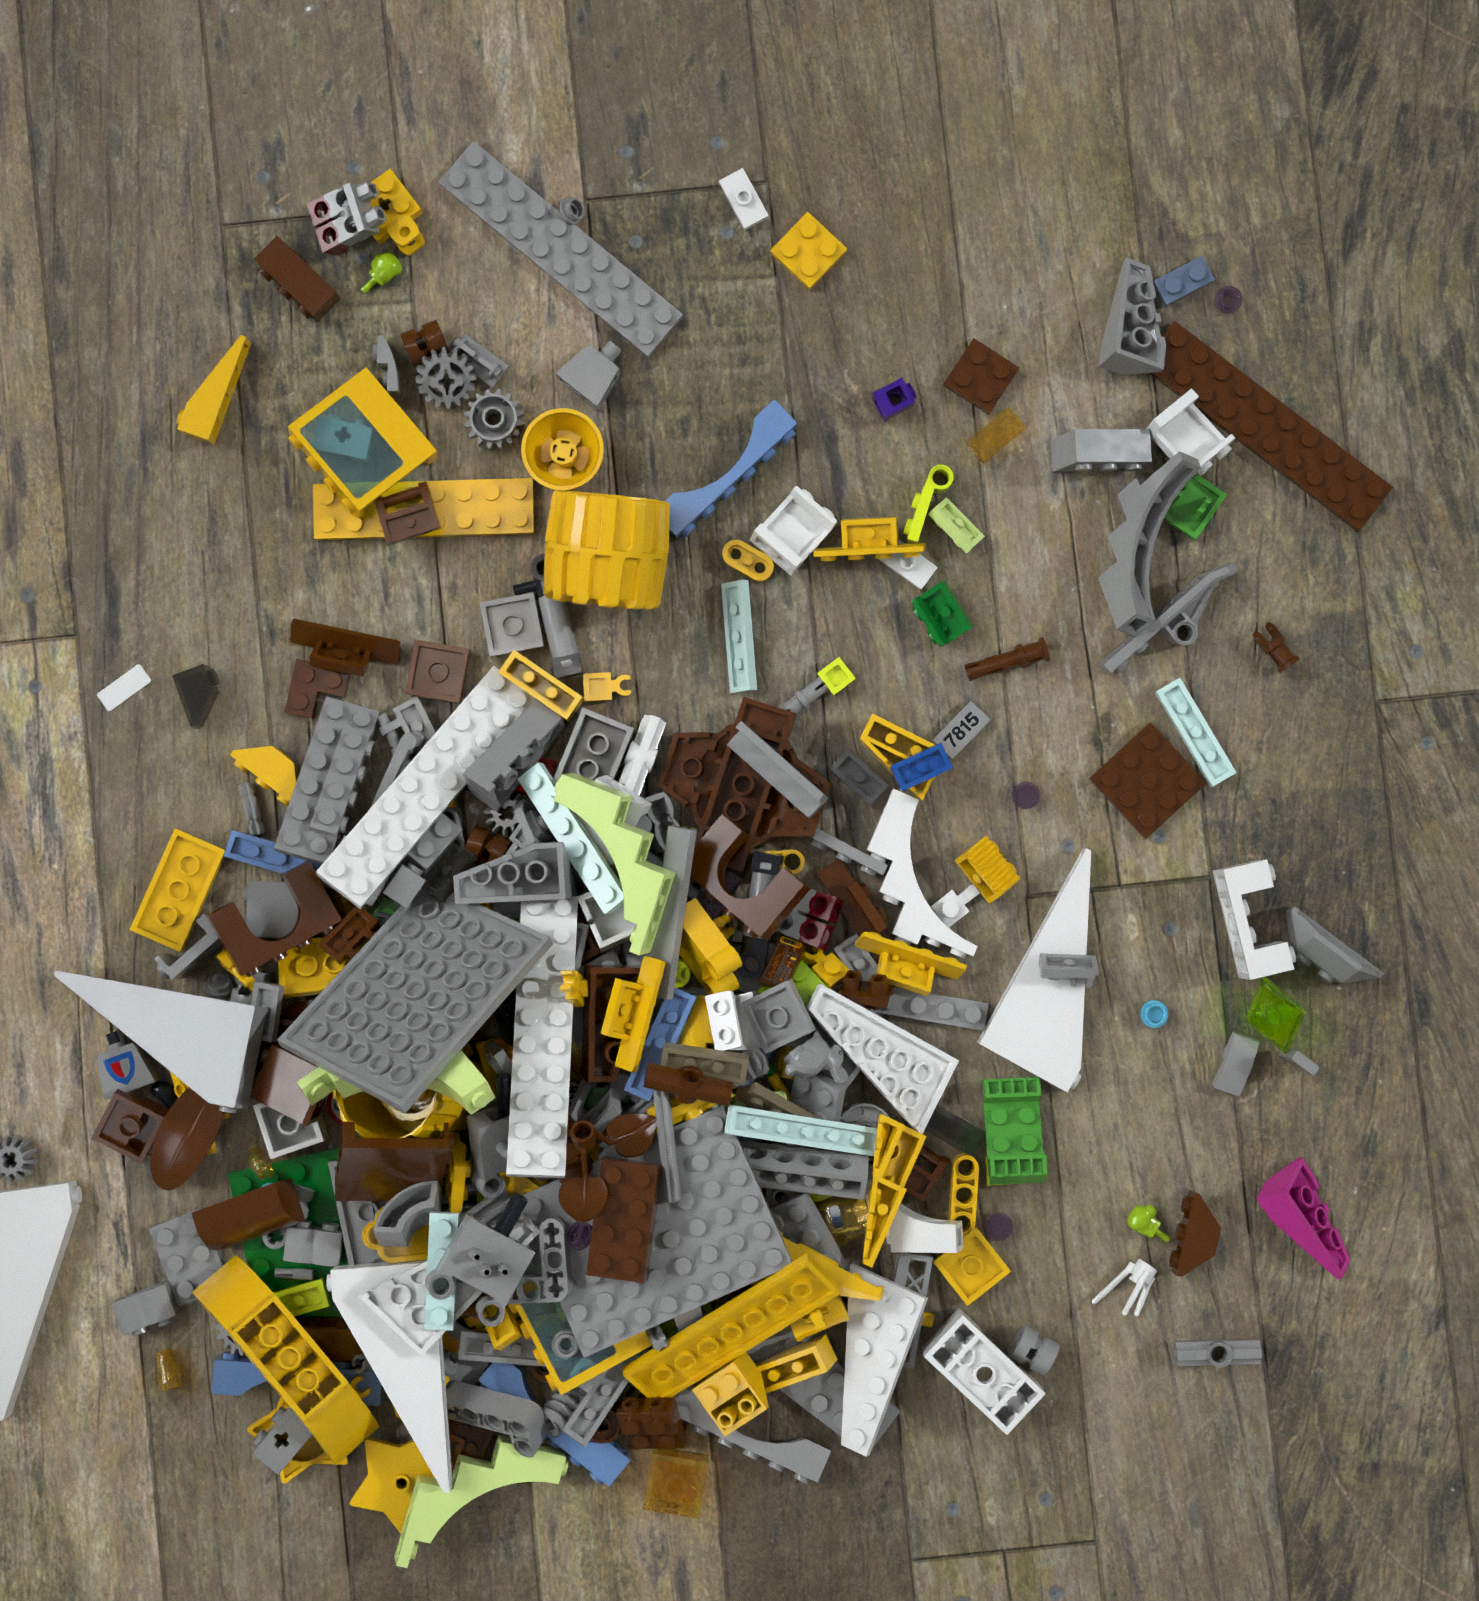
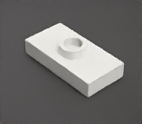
(743, 199)
(913, 569)

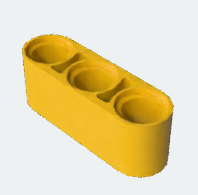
(960, 1180)

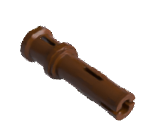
(1020, 656)

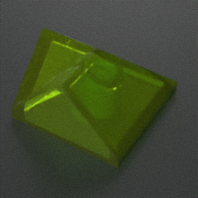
(1275, 1015)

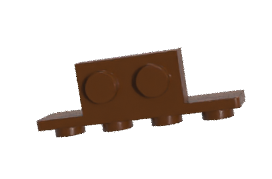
(342, 648)
(856, 904)

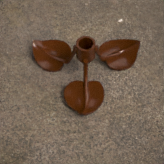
(632, 1137)

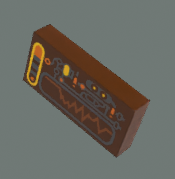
(783, 962)

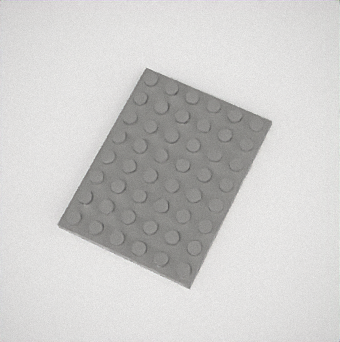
(414, 996)
(700, 1246)

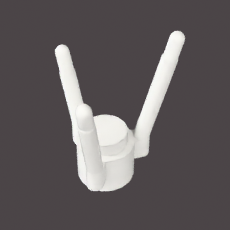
(1142, 1275)

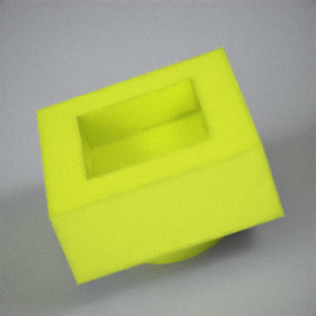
(836, 676)

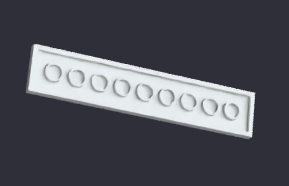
(422, 790)
(543, 1047)

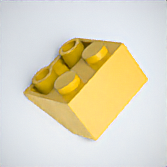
(733, 1394)

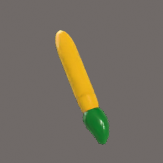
(776, 1082)

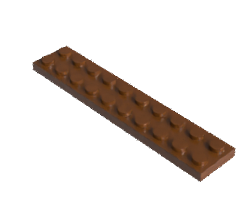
(1271, 429)

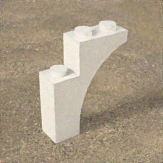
(920, 1233)

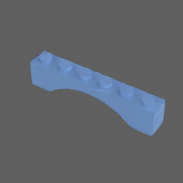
(769, 430)
(237, 1374)
(602, 1460)

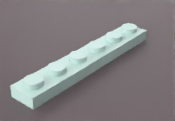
(578, 843)
(800, 1130)

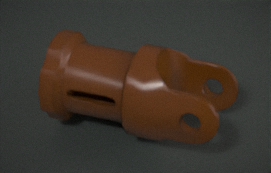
(1276, 647)

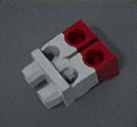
(346, 216)
(810, 930)

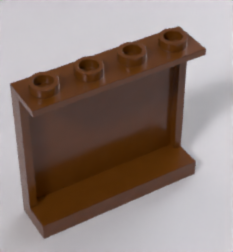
(385, 1166)

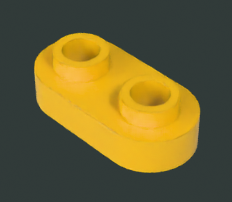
(749, 559)

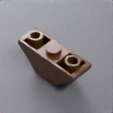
(1195, 1235)

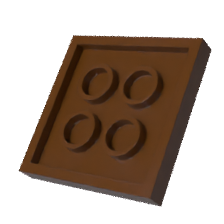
(1147, 780)

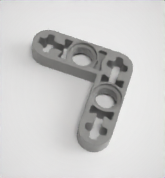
(544, 1281)

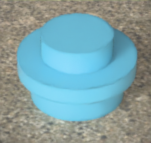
(1154, 1014)

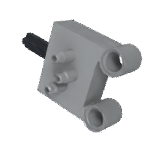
(489, 1141)
(485, 1260)

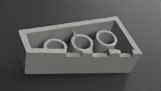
(517, 750)

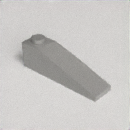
(1132, 331)
(527, 874)

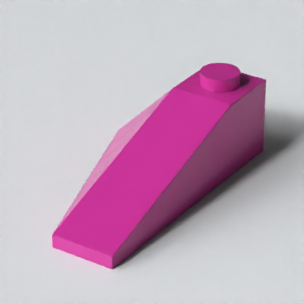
(1296, 1209)

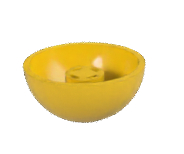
(553, 437)

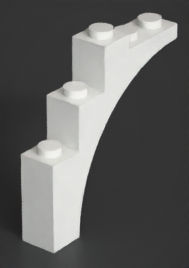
(892, 843)

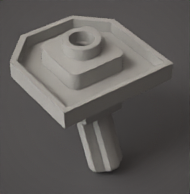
(530, 829)

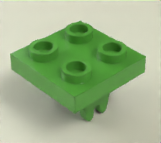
(1194, 506)

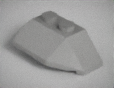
(1325, 951)

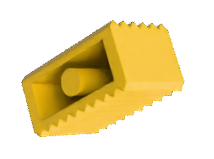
(988, 869)

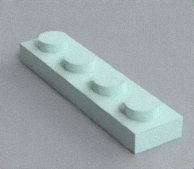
(739, 636)
(1195, 732)
(440, 1313)

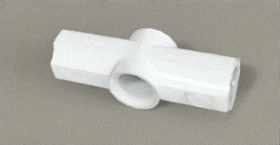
(642, 753)

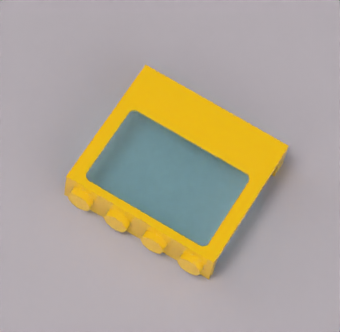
(360, 441)
(544, 1320)

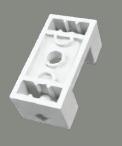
(1250, 960)
(961, 1350)

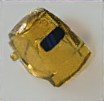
(844, 1218)

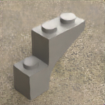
(431, 847)

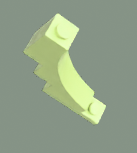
(643, 883)
(457, 1081)
(471, 1478)

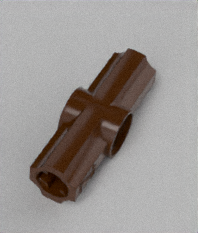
(688, 1084)

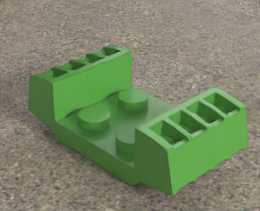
(1013, 1131)

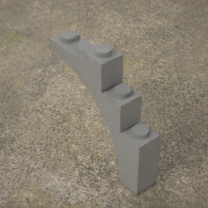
(1133, 542)

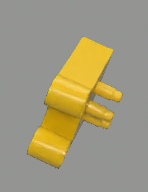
(707, 950)

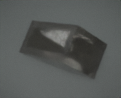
(197, 692)
(955, 1130)

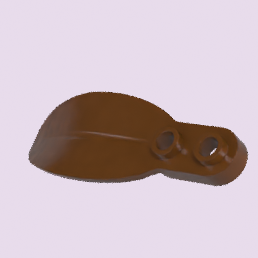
(184, 1139)

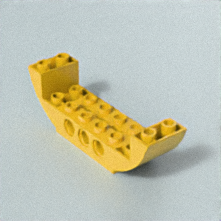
(287, 1358)

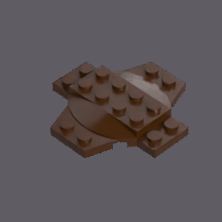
(717, 781)

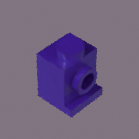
(898, 388)

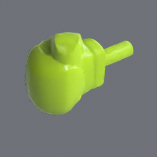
(384, 267)
(1143, 1221)

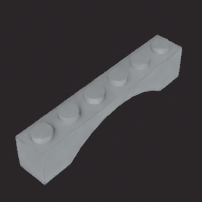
(797, 1455)

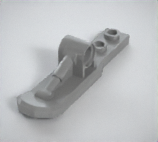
(1180, 610)

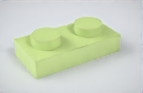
(956, 525)

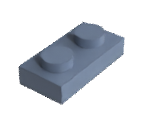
(1183, 281)

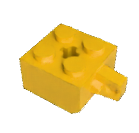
(821, 1318)

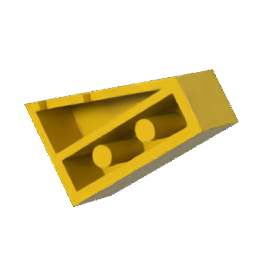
(893, 744)

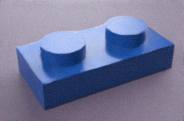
(921, 767)

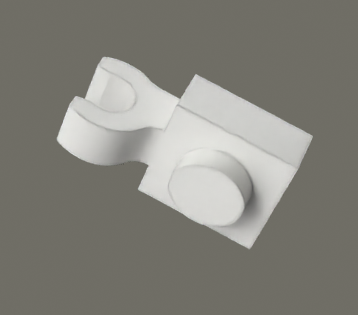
(952, 906)

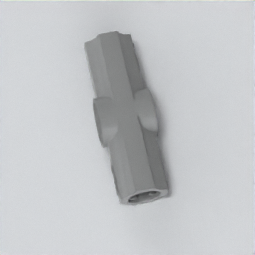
(1234, 1352)

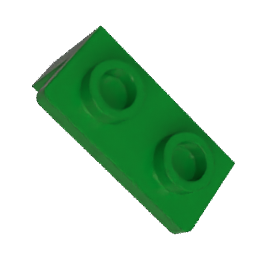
(941, 614)

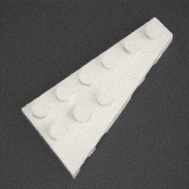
(896, 1062)
(403, 1298)
(874, 1356)

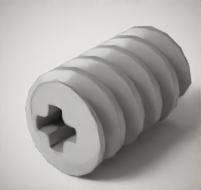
(560, 1409)

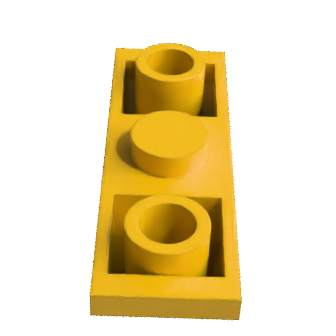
(272, 769)

